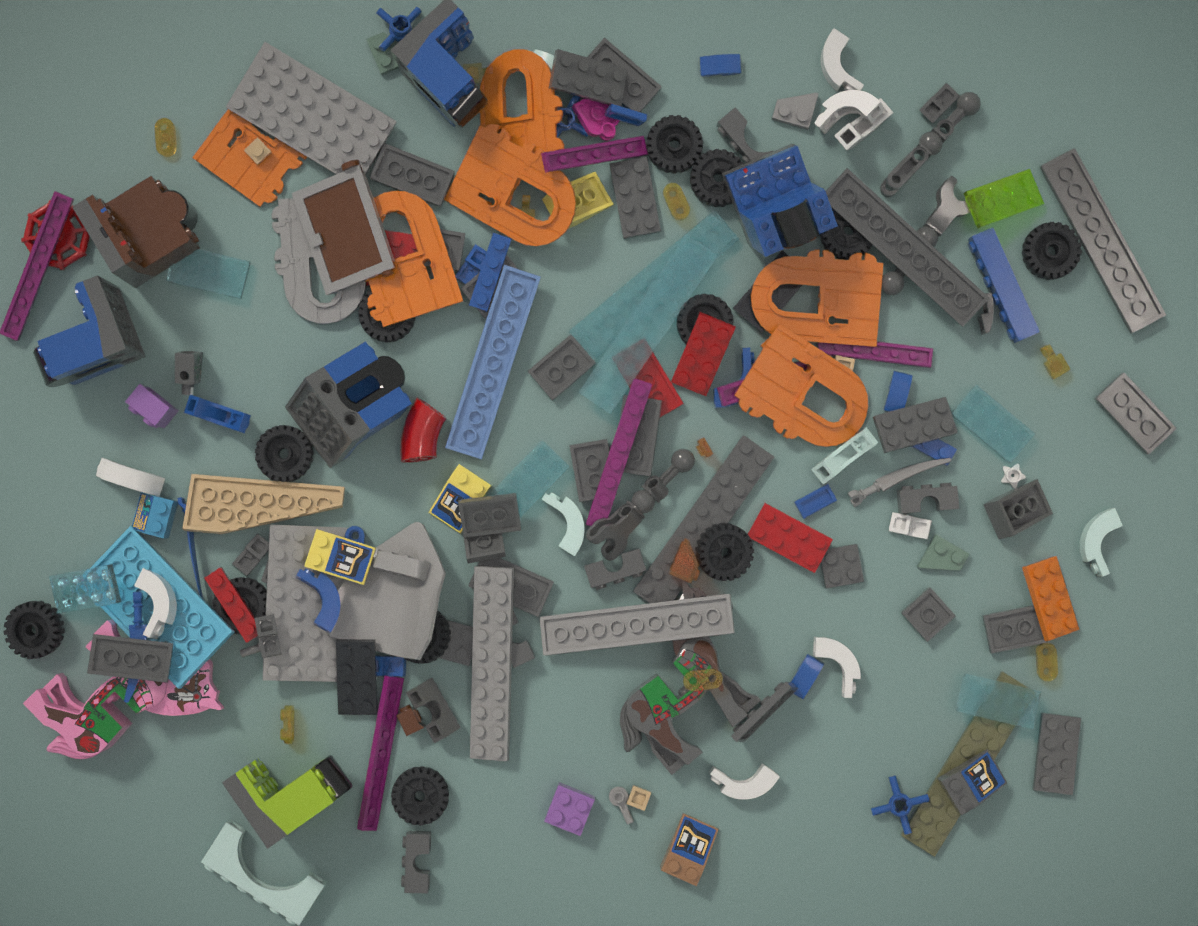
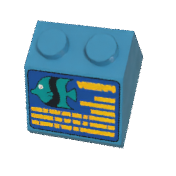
(154, 515)

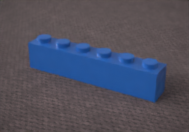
(1003, 285)

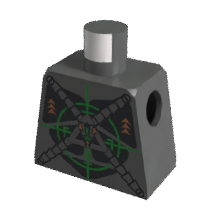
(188, 362)

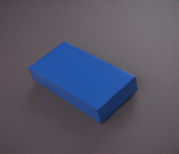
(625, 115)
(815, 501)

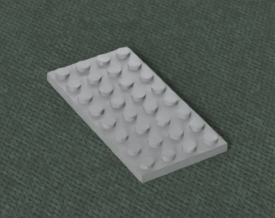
(309, 112)
(305, 648)

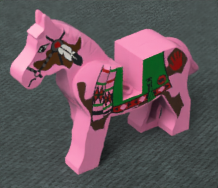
(99, 723)

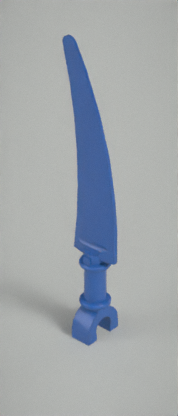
(191, 541)
(136, 632)

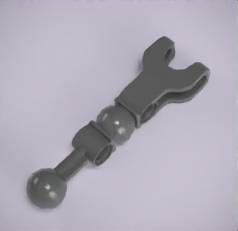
(930, 144)
(947, 209)
(629, 515)

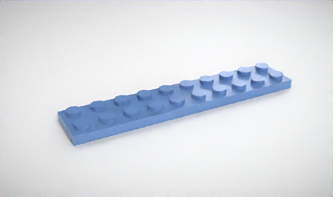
(492, 362)

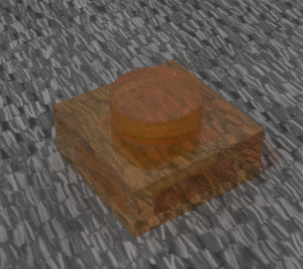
(703, 448)

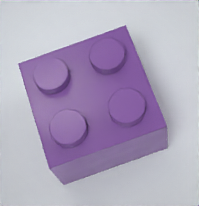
(150, 405)
(569, 809)

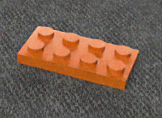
(1050, 598)

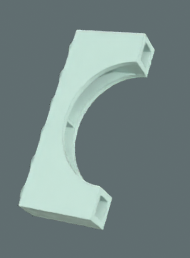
(227, 860)

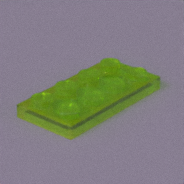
(1003, 198)

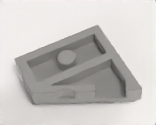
(796, 110)

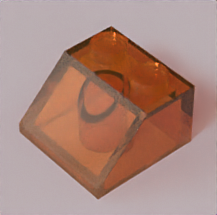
(685, 563)

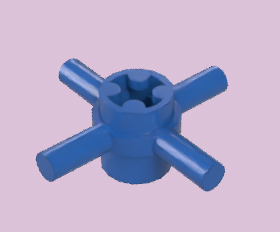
(398, 21)
(571, 119)
(897, 795)

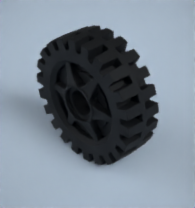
(676, 129)
(702, 175)
(841, 244)
(1065, 245)
(702, 303)
(375, 328)
(269, 450)
(738, 555)
(253, 595)
(47, 626)
(438, 642)
(420, 811)

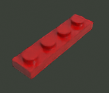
(232, 603)

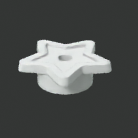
(1017, 475)

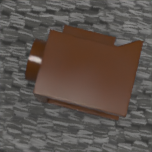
(410, 719)

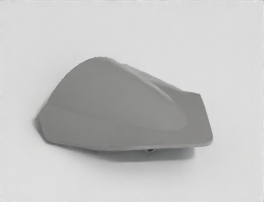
(398, 597)

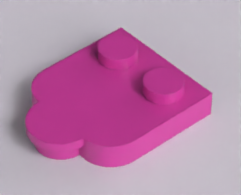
(593, 119)

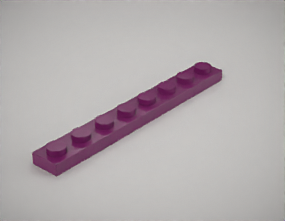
(36, 265)
(619, 451)
(380, 753)

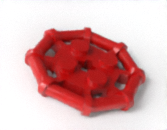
(66, 241)

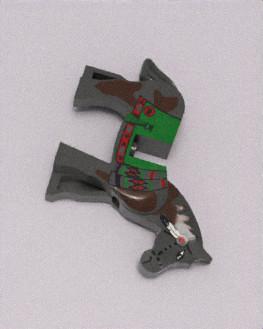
(654, 704)

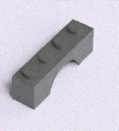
(732, 128)

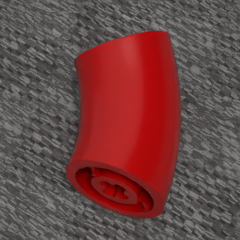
(420, 433)

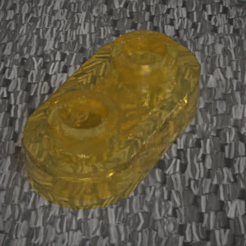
(165, 136)
(676, 202)
(1048, 661)
(702, 679)
(287, 716)

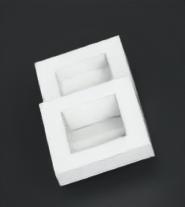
(910, 525)

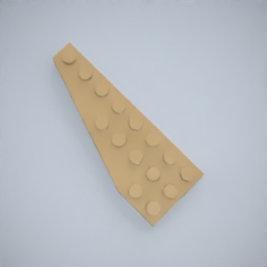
(237, 504)

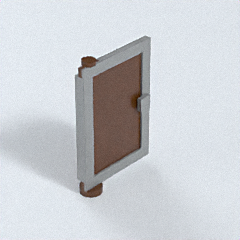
(344, 229)

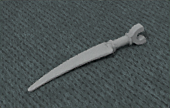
(892, 479)

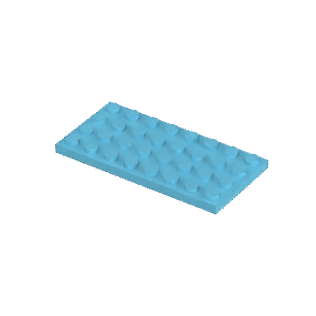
(196, 627)

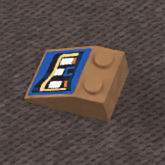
(689, 849)

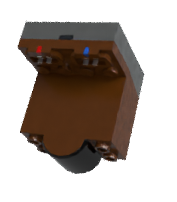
(141, 229)

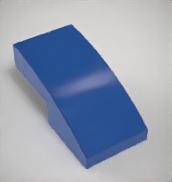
(720, 65)
(471, 265)
(898, 391)
(390, 666)
(806, 675)

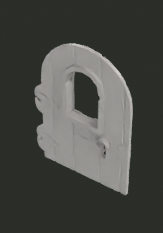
(296, 271)

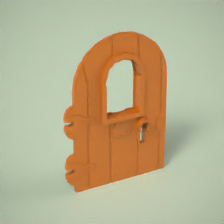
(540, 123)
(237, 168)
(496, 169)
(409, 289)
(846, 291)
(779, 387)

